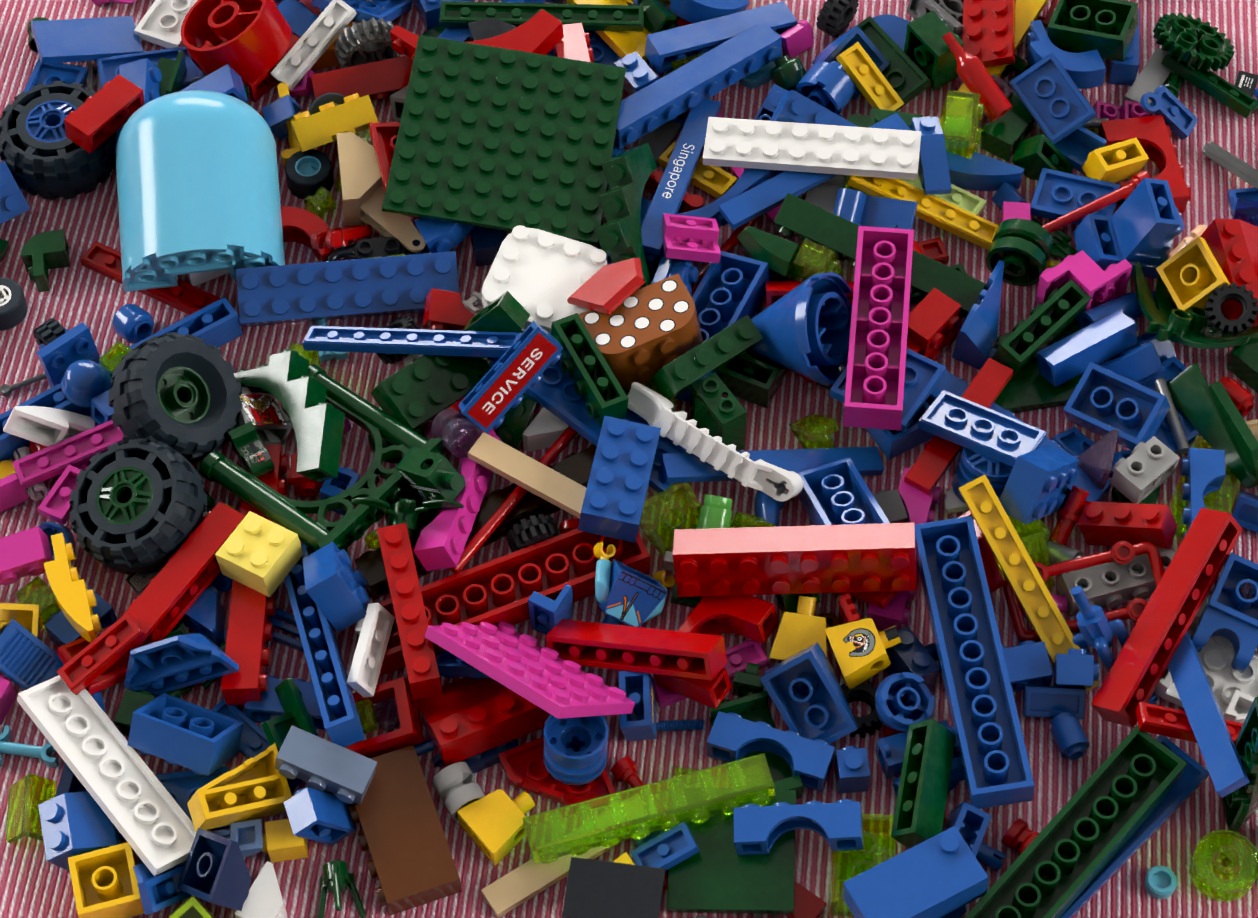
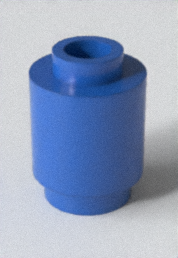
(1069, 736)

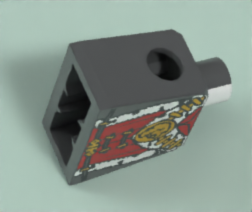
(266, 415)

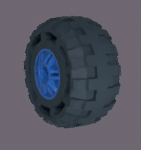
(37, 145)

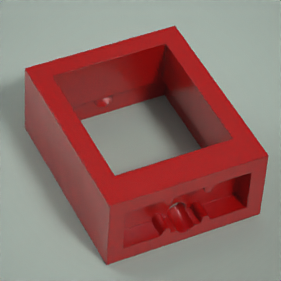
(409, 717)

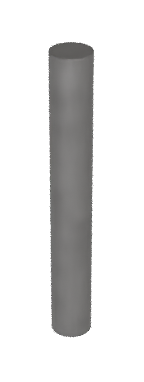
(1173, 419)

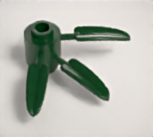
(406, 510)

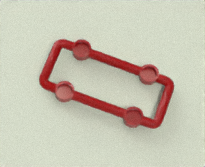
(1121, 554)

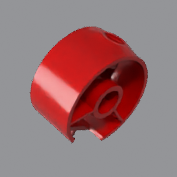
(236, 33)

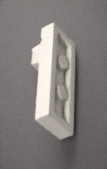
(370, 649)

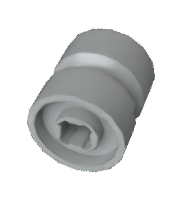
(457, 786)

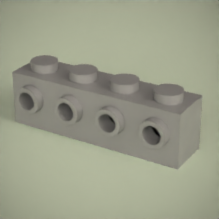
(1111, 583)

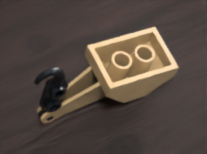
(363, 201)

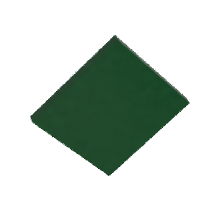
(733, 883)

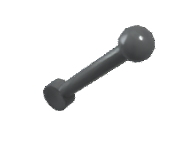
(6, 390)

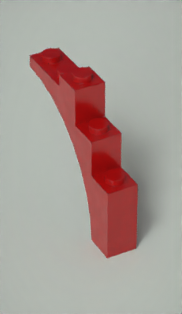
(535, 36)

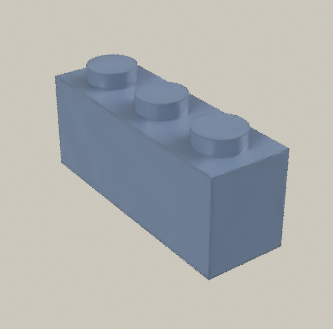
(325, 765)

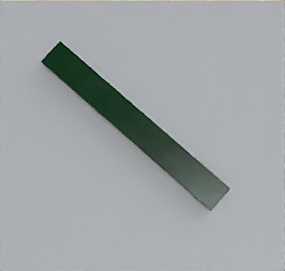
(590, 15)

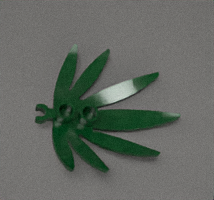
(1182, 326)

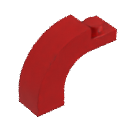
(300, 225)

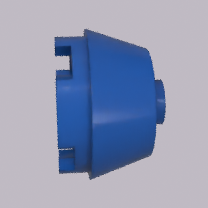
(903, 701)

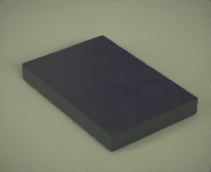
(612, 890)

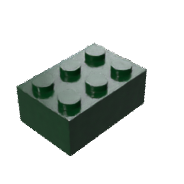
(1094, 25)

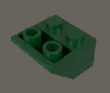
(752, 378)

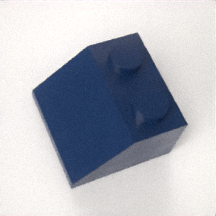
(216, 871)

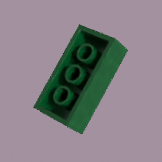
(428, 387)

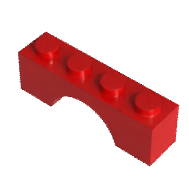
(445, 311)

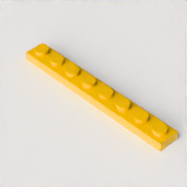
(1018, 568)

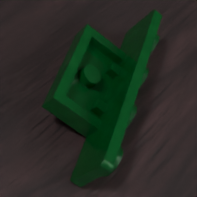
(295, 715)

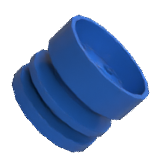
(974, 465)
(578, 734)

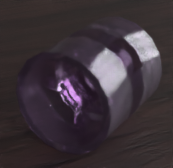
(456, 431)

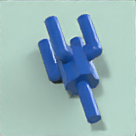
(1096, 629)

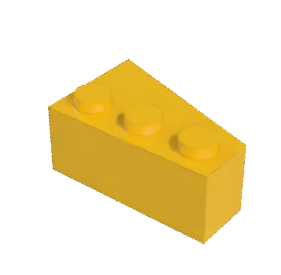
(322, 126)
(242, 794)

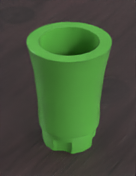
(715, 512)

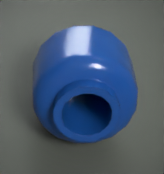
(133, 323)

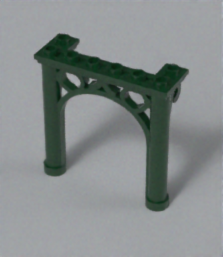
(356, 521)

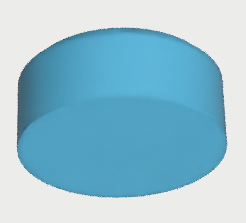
(1160, 882)

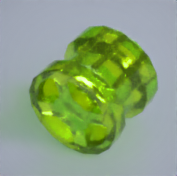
(320, 202)

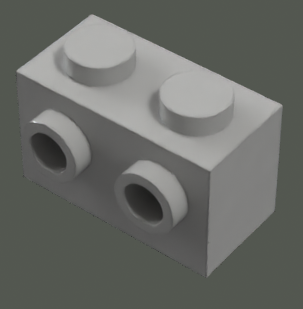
(1144, 469)

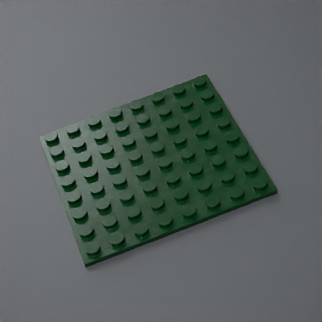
(504, 139)

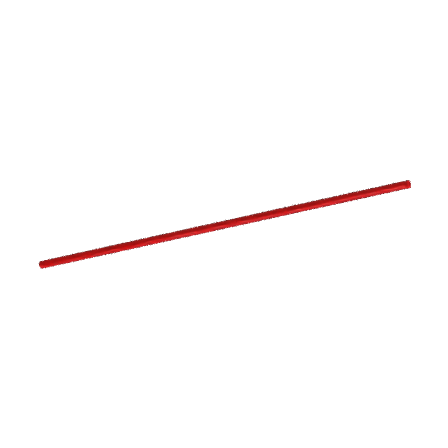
(557, 447)

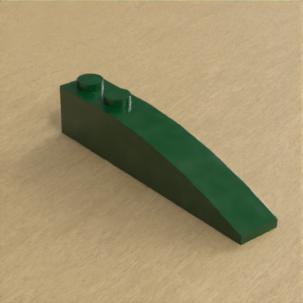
(1243, 802)

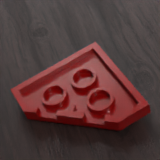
(528, 772)

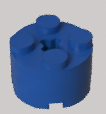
(827, 86)

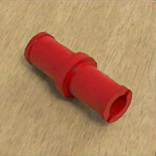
(1069, 515)

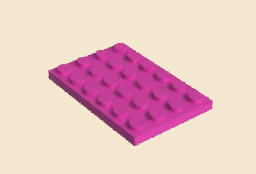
(531, 669)

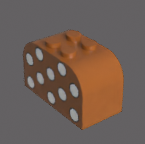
(646, 330)

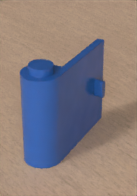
(874, 210)

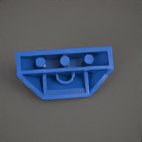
(176, 664)

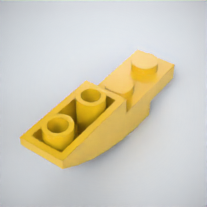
(70, 591)

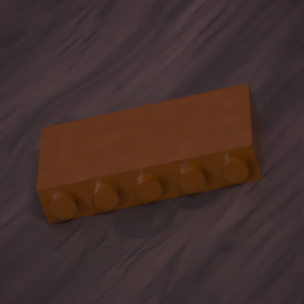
(404, 835)

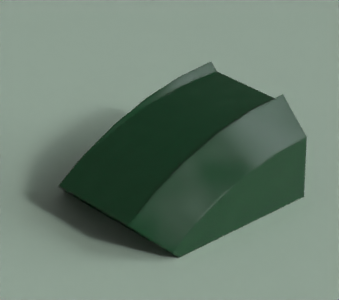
(772, 249)

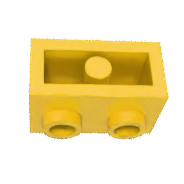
(1116, 161)

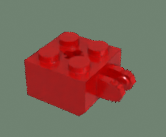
(933, 324)

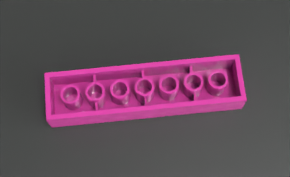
(879, 328)

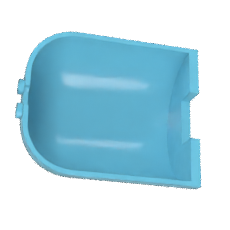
(196, 190)

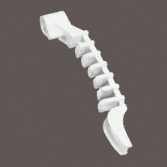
(673, 425)

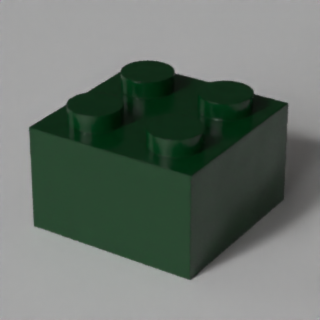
(929, 50)

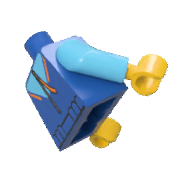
(626, 592)

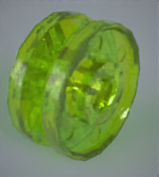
(1219, 881)

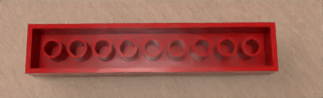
(502, 586)

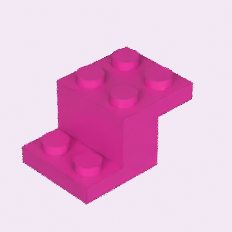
(1088, 276)

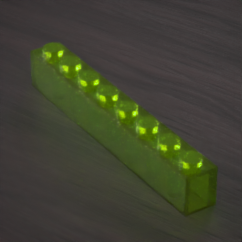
(648, 809)

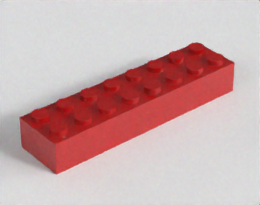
(795, 559)

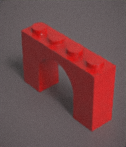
(1156, 142)
(717, 615)

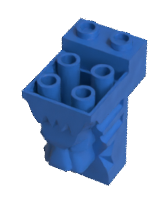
(1136, 232)

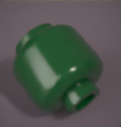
(787, 72)

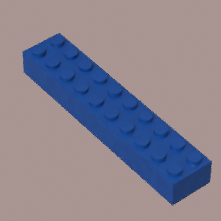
(972, 664)

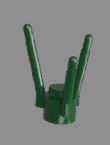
(336, 881)

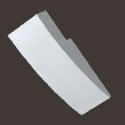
(46, 424)

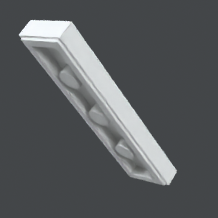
(313, 43)

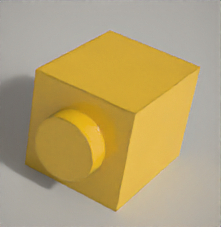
(281, 842)

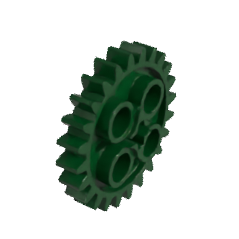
(1193, 42)

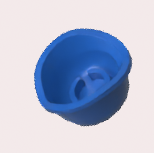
(84, 381)

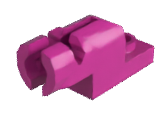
(56, 503)

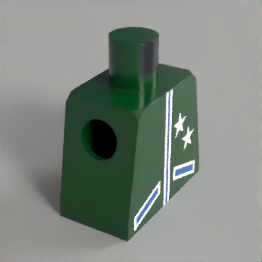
(438, 479)

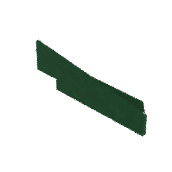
(1217, 421)

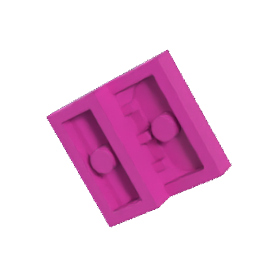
(690, 238)

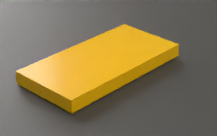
(620, 41)

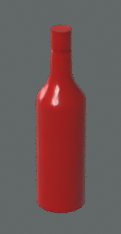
(978, 80)

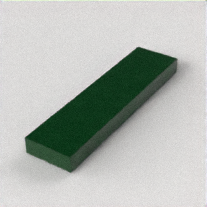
(1214, 86)

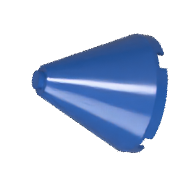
(809, 328)

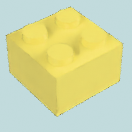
(259, 554)

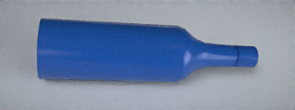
(1126, 304)

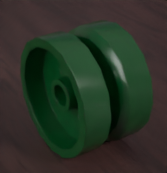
(1023, 248)

